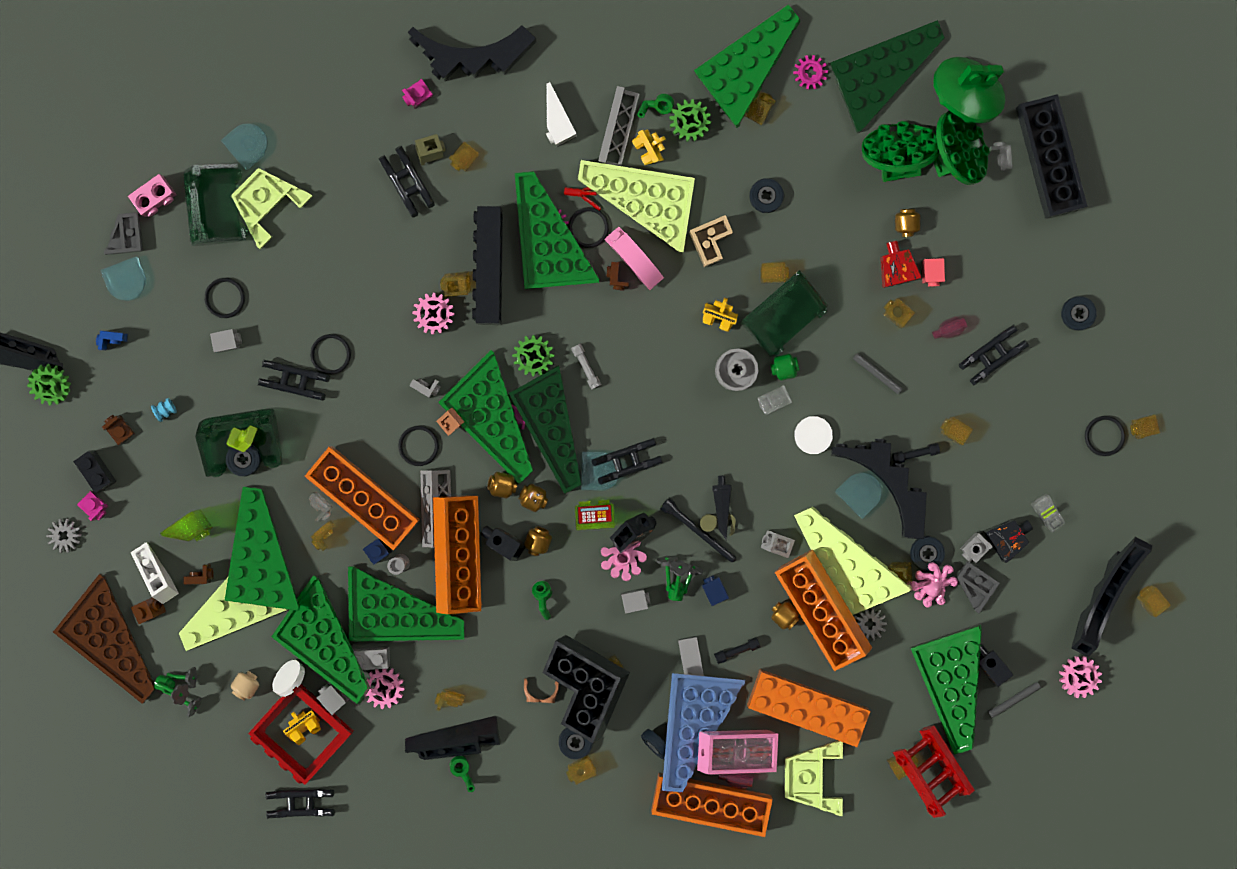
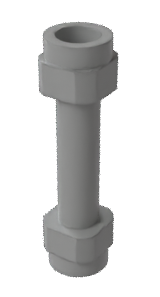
(593, 380)

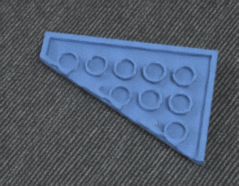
(694, 706)

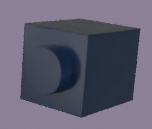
(377, 551)
(714, 590)

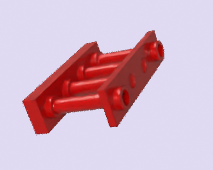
(949, 766)

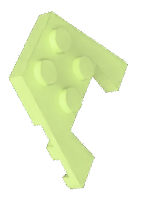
(259, 196)
(805, 777)

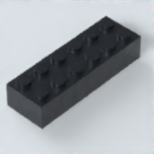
(1051, 156)
(488, 265)

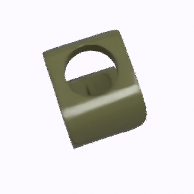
(709, 523)

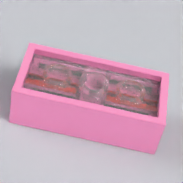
(737, 751)

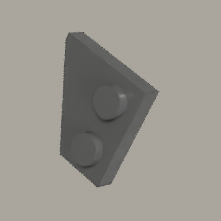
(125, 235)
(976, 585)

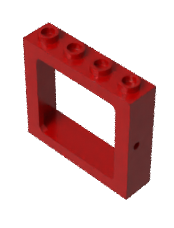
(286, 761)

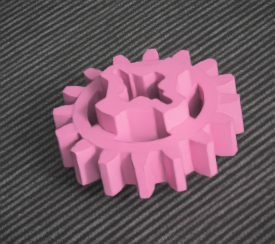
(426, 319)
(1084, 670)
(386, 696)

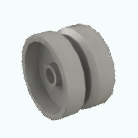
(747, 365)

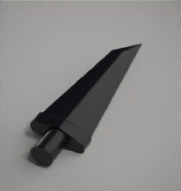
(722, 503)

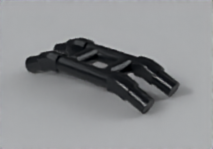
(395, 179)
(1005, 356)
(286, 370)
(637, 465)
(291, 795)

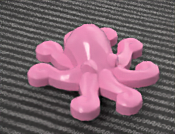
(622, 561)
(933, 584)

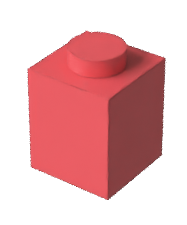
(933, 272)

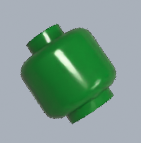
(785, 367)

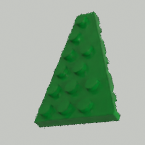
(741, 68)
(489, 416)
(257, 562)
(391, 614)
(321, 643)
(952, 676)

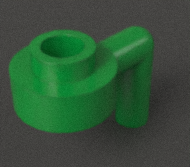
(658, 104)
(542, 597)
(462, 771)

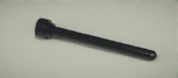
(670, 508)

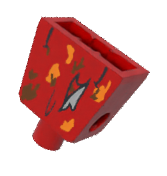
(898, 266)

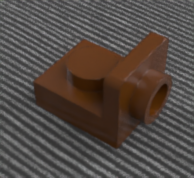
(118, 429)
(197, 578)

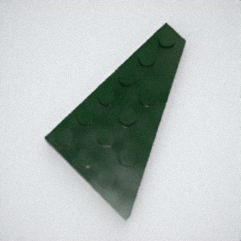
(876, 73)

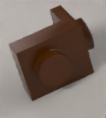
(612, 273)
(147, 610)

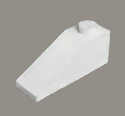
(558, 123)
(154, 574)

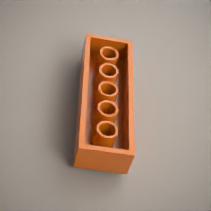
(362, 497)
(457, 554)
(823, 610)
(808, 708)
(714, 806)

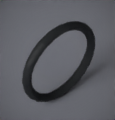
(601, 215)
(241, 293)
(328, 371)
(418, 428)
(1122, 436)

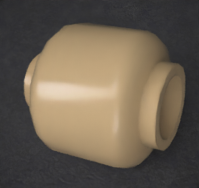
(245, 685)

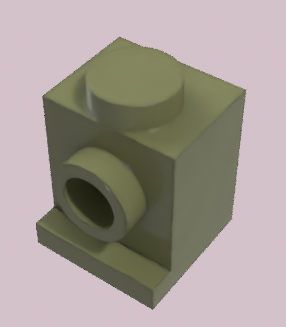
(429, 149)

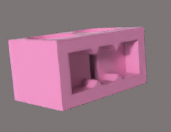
(149, 191)

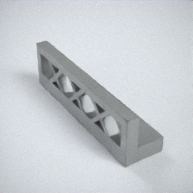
(610, 130)
(429, 489)

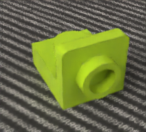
(241, 439)

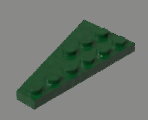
(547, 418)

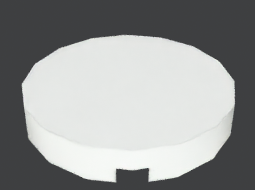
(813, 435)
(288, 677)

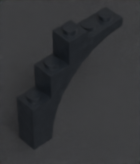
(448, 59)
(877, 459)
(1106, 593)

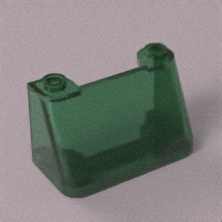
(209, 204)
(785, 313)
(214, 433)

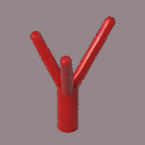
(581, 193)

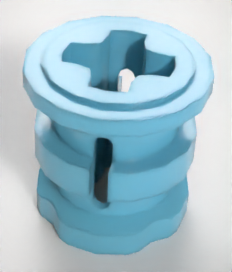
(164, 409)

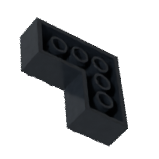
(595, 686)

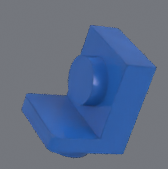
(114, 338)

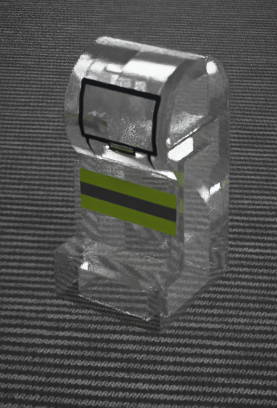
(1048, 512)

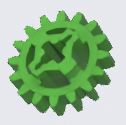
(681, 115)
(529, 364)
(57, 388)

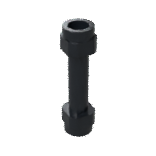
(931, 449)
(752, 644)

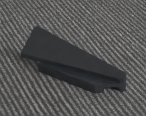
(26, 354)
(455, 740)

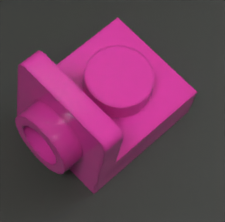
(417, 94)
(93, 506)

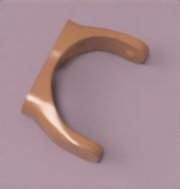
(530, 698)

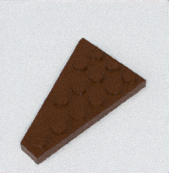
(102, 637)

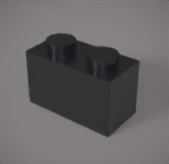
(94, 471)

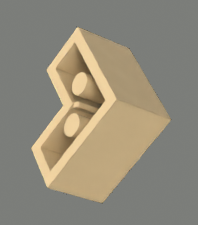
(705, 239)

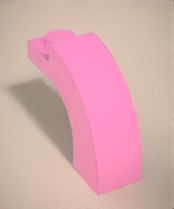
(634, 258)

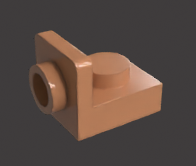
(450, 421)

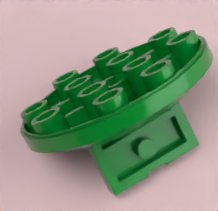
(970, 89)
(960, 149)
(900, 151)

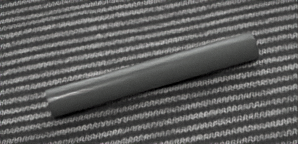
(877, 373)
(1013, 700)

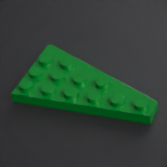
(547, 245)

